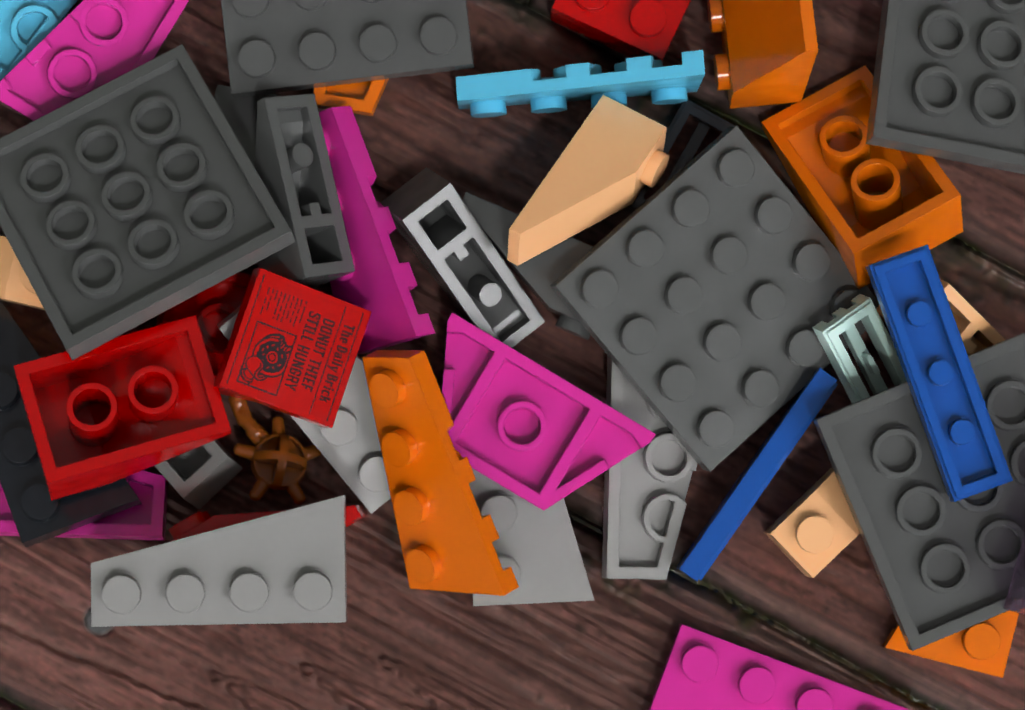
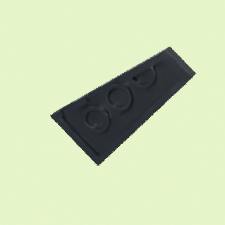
(20, 467)

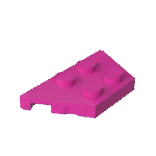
(527, 422)

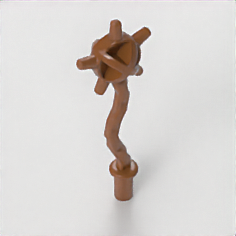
(276, 458)

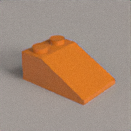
(765, 49)
(861, 194)

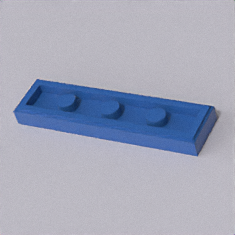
(939, 373)
(757, 475)

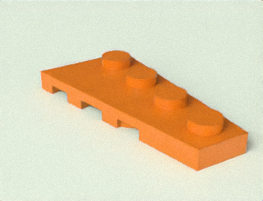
(435, 512)

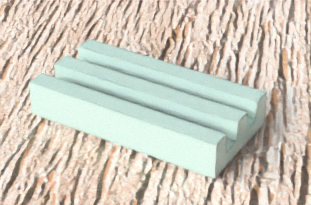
(844, 324)

